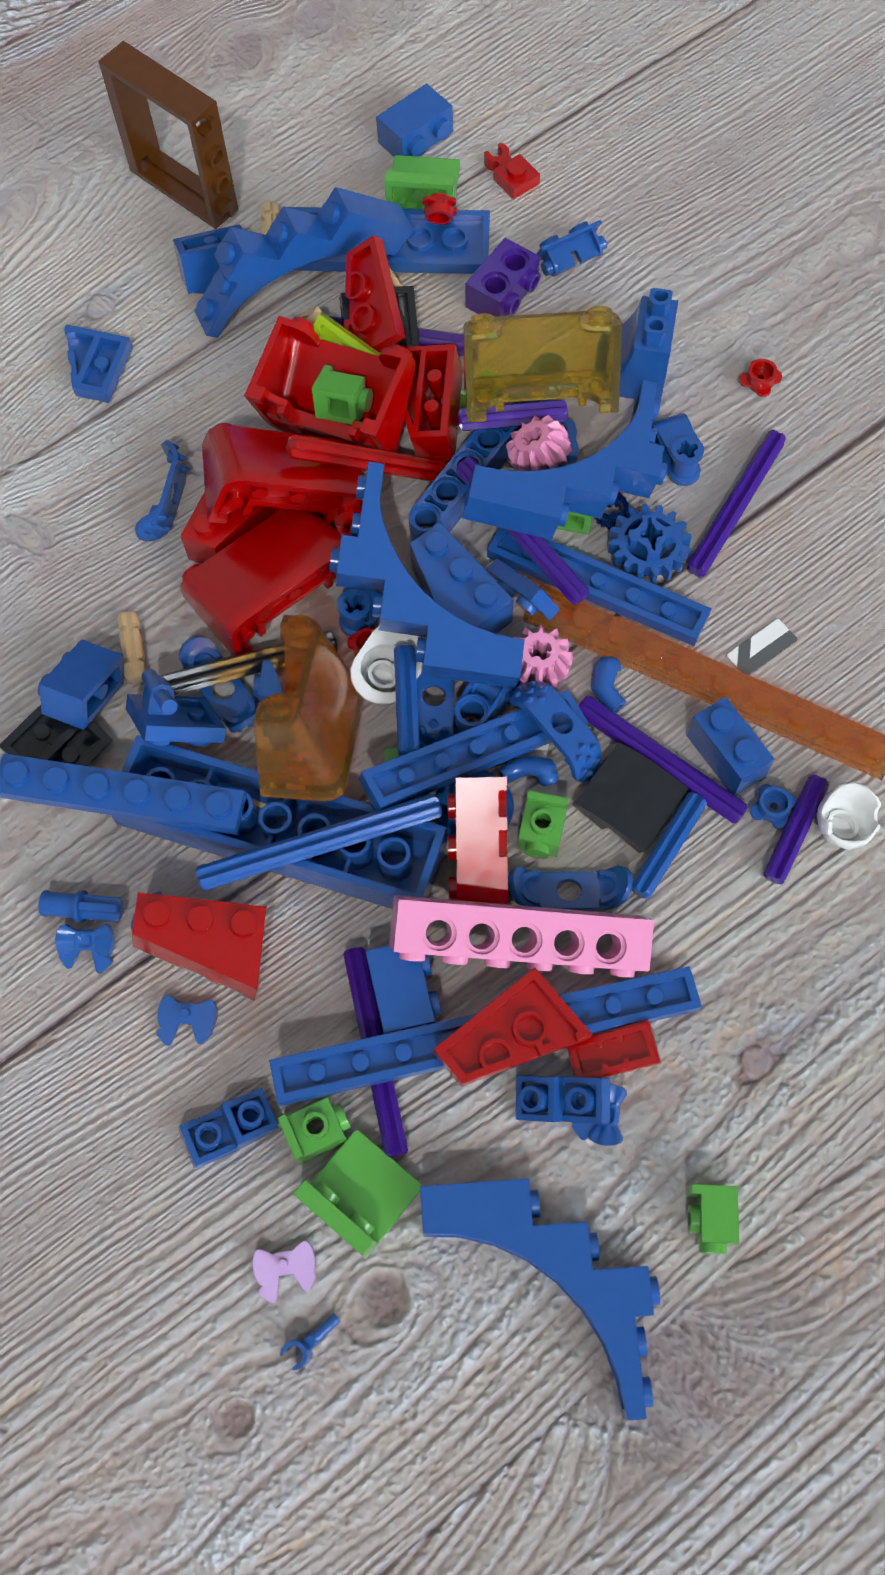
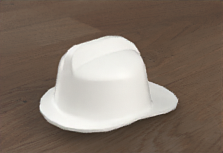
(373, 666)

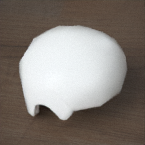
(849, 815)

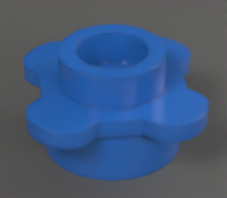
(773, 795)

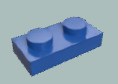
(529, 595)

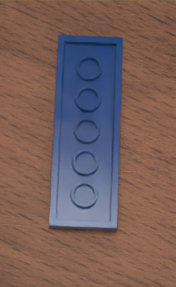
(431, 247)

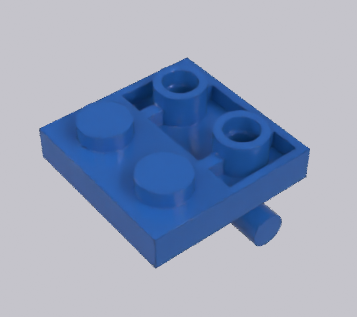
(172, 718)

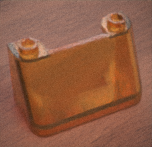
(312, 729)

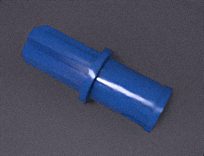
(80, 906)

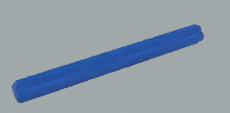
(318, 842)

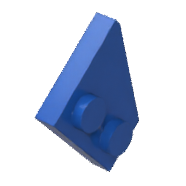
(96, 361)

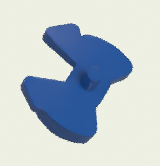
(72, 941)
(172, 1014)
(609, 1133)

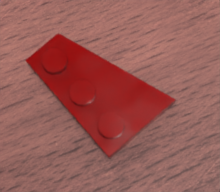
(371, 296)
(510, 1031)

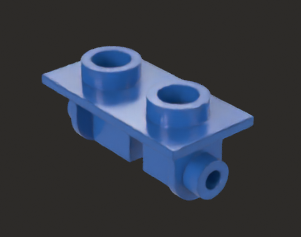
(581, 240)

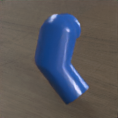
(603, 683)
(530, 765)

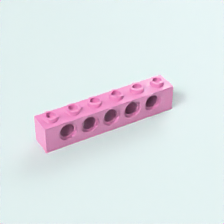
(630, 935)

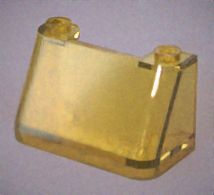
(542, 359)

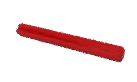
(358, 457)

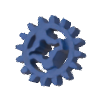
(662, 535)

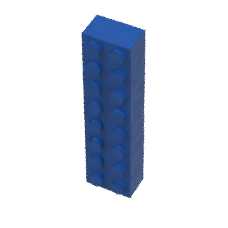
(369, 870)

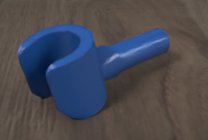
(311, 1340)

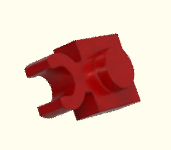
(511, 174)

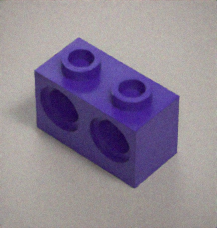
(502, 280)

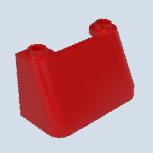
(293, 362)
(253, 469)
(261, 575)

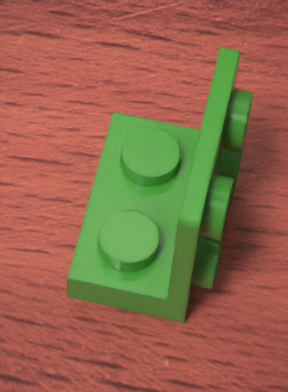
(420, 177)
(360, 1193)

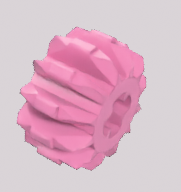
(539, 445)
(544, 657)

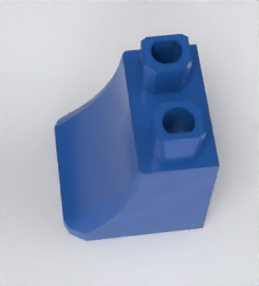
(647, 342)

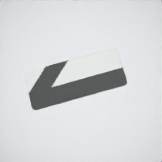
(762, 647)

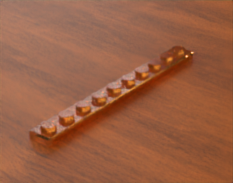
(712, 681)

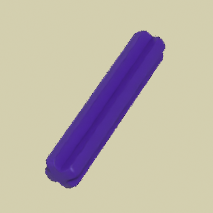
(515, 414)
(796, 829)

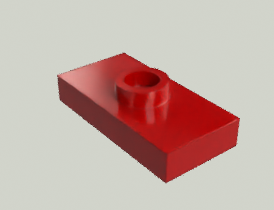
(615, 1051)

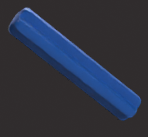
(406, 699)
(668, 845)

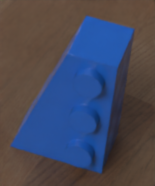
(459, 581)

